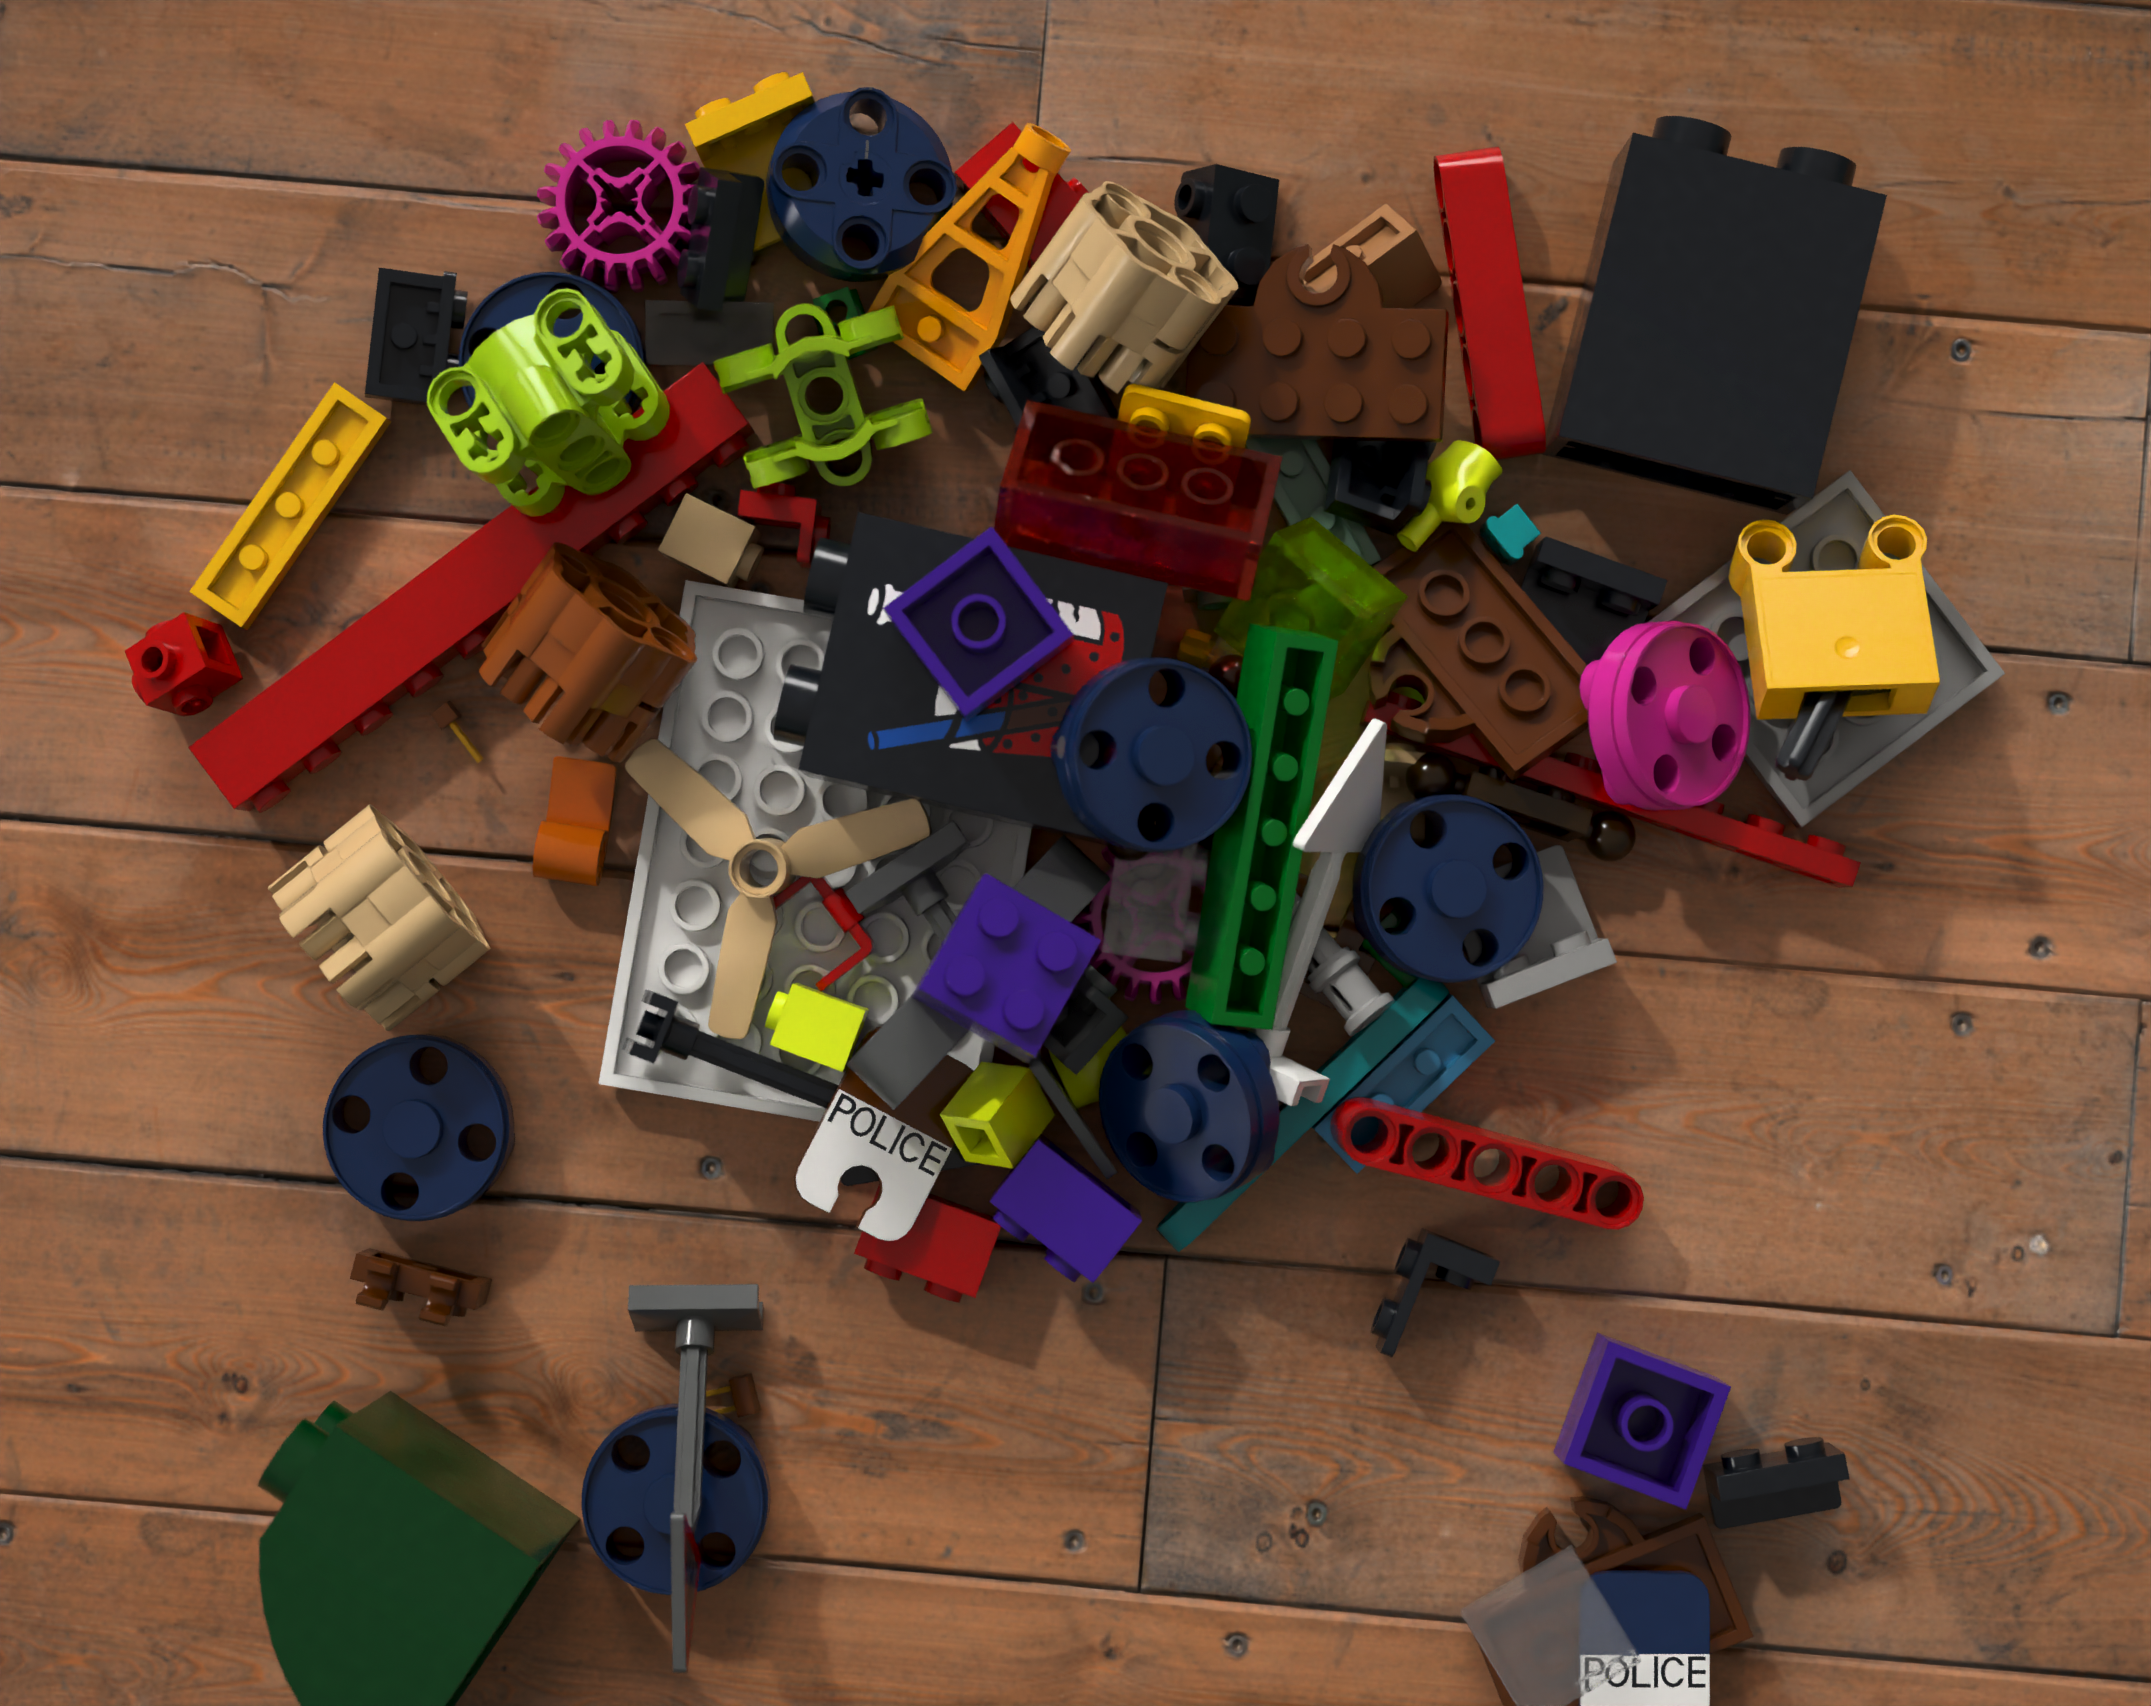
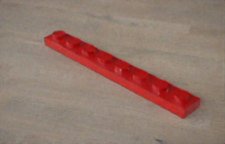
(1582, 776)

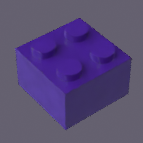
(979, 624)
(1006, 968)
(1064, 1210)
(1641, 1420)

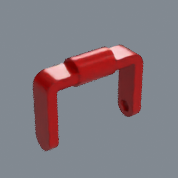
(843, 913)

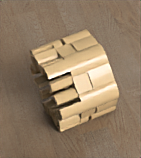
(1130, 278)
(381, 915)

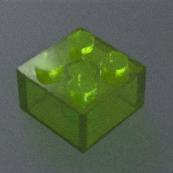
(1321, 587)

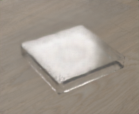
(1551, 1633)

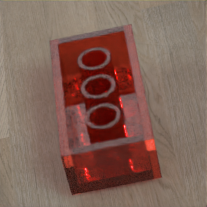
(1137, 500)

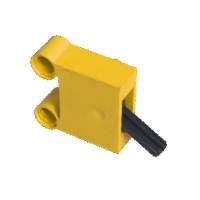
(1834, 637)

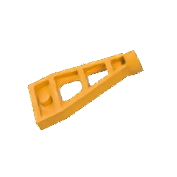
(933, 324)

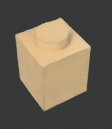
(712, 543)

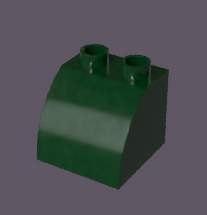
(395, 1556)

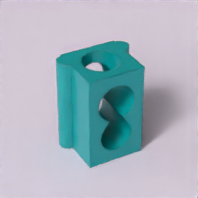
(1512, 532)

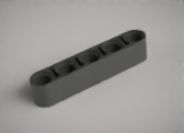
(921, 1037)

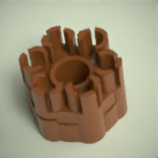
(596, 640)

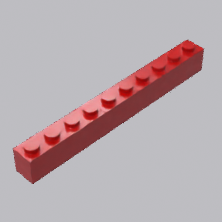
(456, 606)

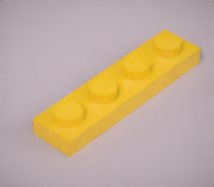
(290, 506)

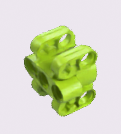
(817, 358)
(550, 406)

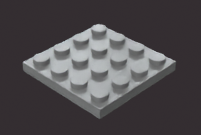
(1829, 538)

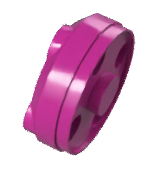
(1667, 715)

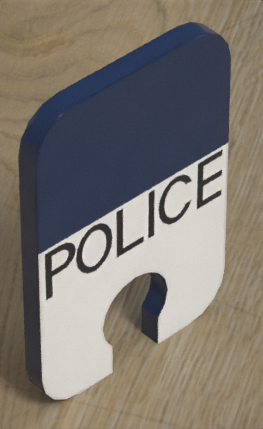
(1670, 1629)

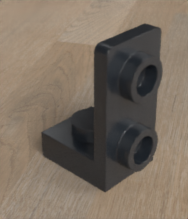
(1457, 1265)

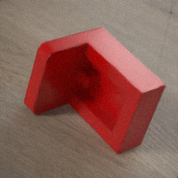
(778, 507)

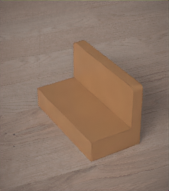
(1391, 252)

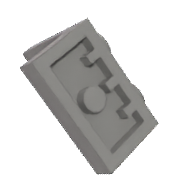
(1560, 945)

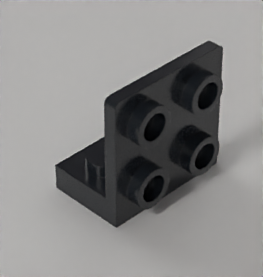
(1588, 595)

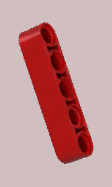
(1489, 303)
(1510, 1181)

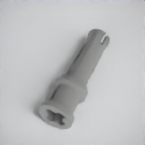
(1343, 982)

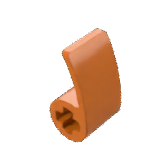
(578, 822)

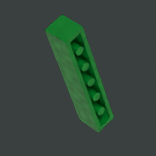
(1253, 854)

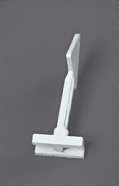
(1335, 827)

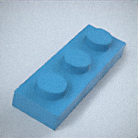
(1415, 1070)

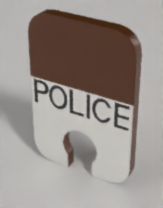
(899, 1145)

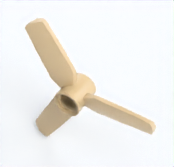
(727, 834)

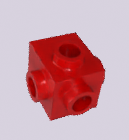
(183, 665)

